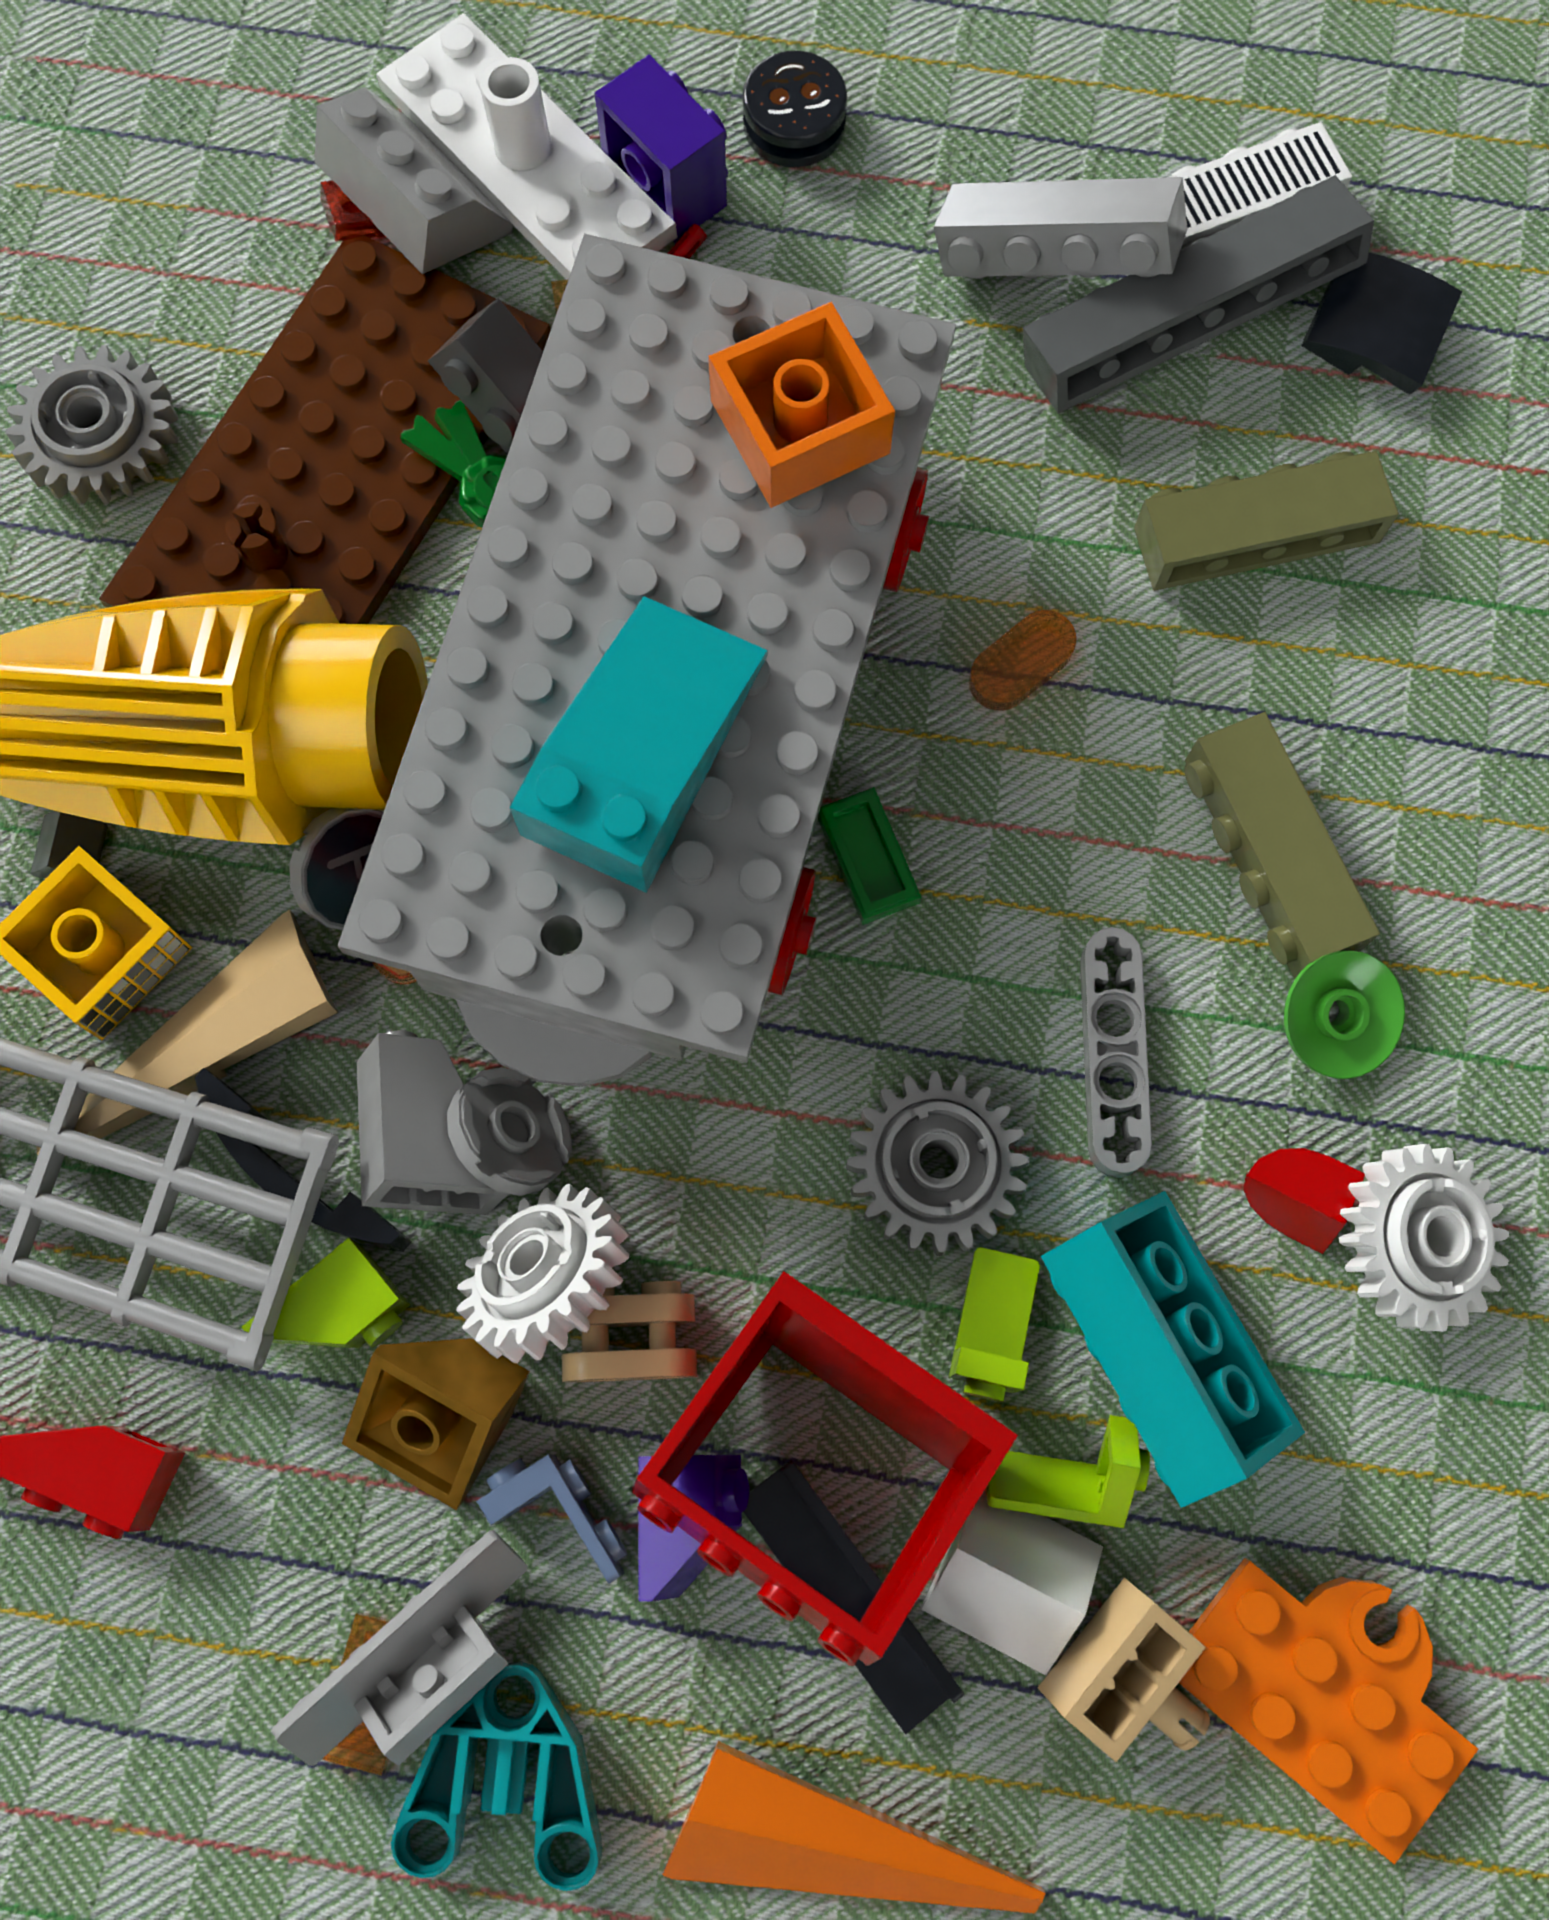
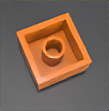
(801, 404)

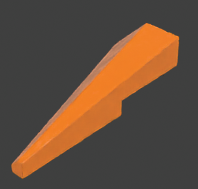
(785, 1834)

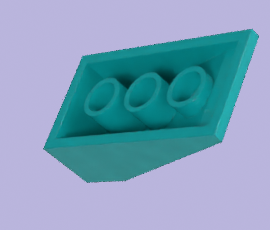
(637, 743)

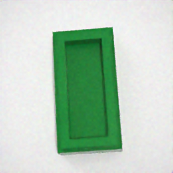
(868, 856)

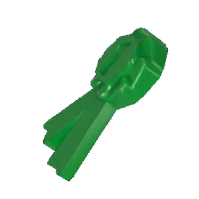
(459, 456)

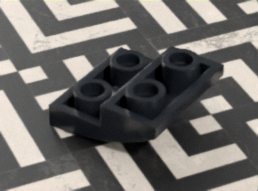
(1383, 319)

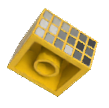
(89, 944)

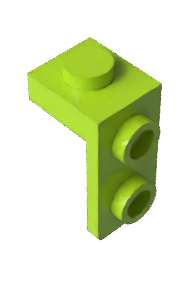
(994, 1324)
(1072, 1488)

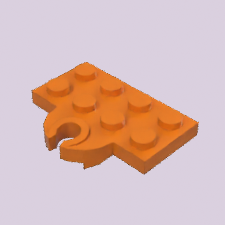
(1330, 1701)

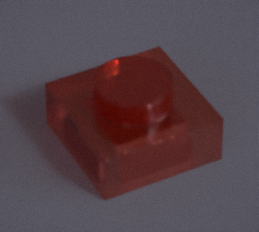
(344, 216)

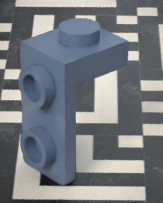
(519, 1486)

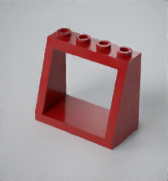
(887, 1388)

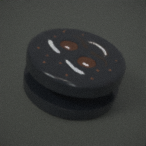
(794, 108)

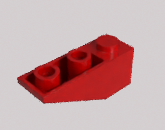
(98, 1470)

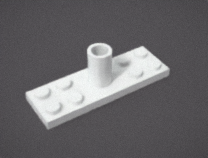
(519, 146)

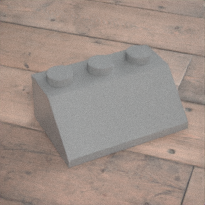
(403, 181)

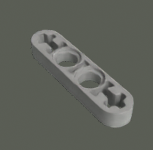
(1120, 1051)

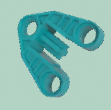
(562, 1790)

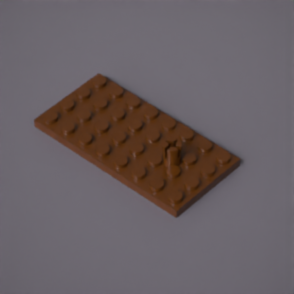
(309, 458)

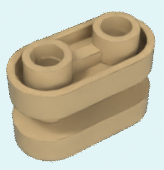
(660, 1308)

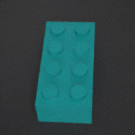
(1173, 1349)

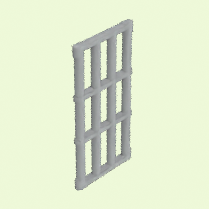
(170, 1176)

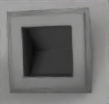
(61, 836)

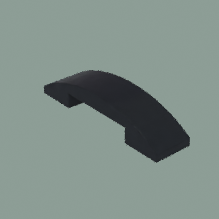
(346, 1220)

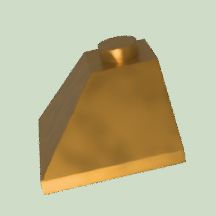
(434, 1412)

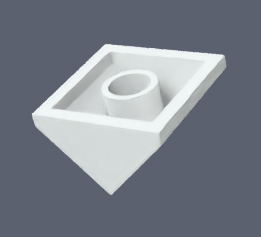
(1015, 1583)

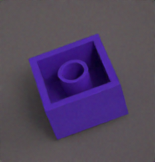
(665, 142)

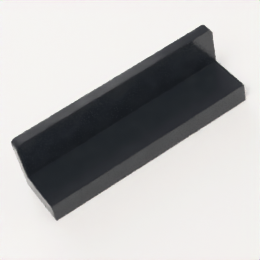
(820, 1553)

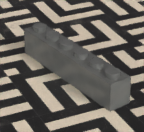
(1212, 290)

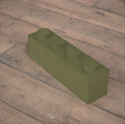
(1264, 519)
(1278, 844)

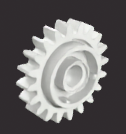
(1424, 1238)
(543, 1273)

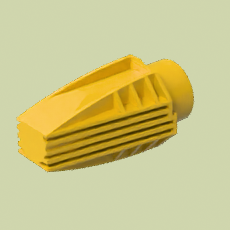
(208, 713)

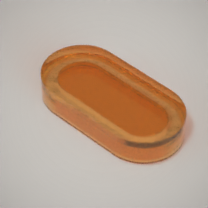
(1022, 660)

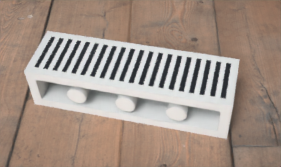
(1257, 178)

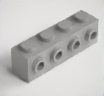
(1062, 228)

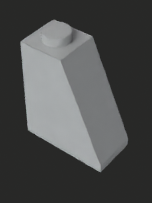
(404, 1129)

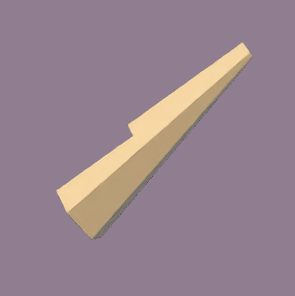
(243, 1010)

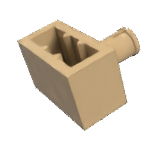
(1127, 1674)

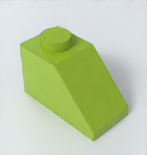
(340, 1303)

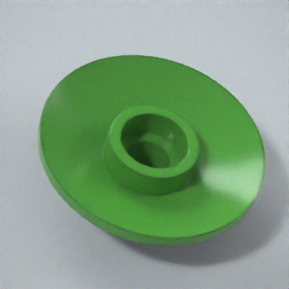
(1367, 1020)

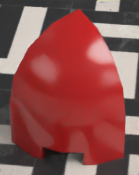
(1302, 1194)

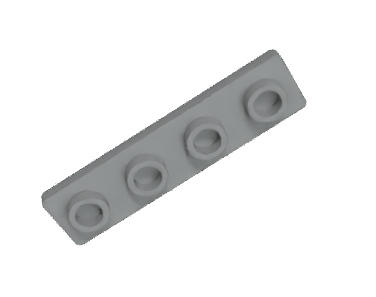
(414, 1667)

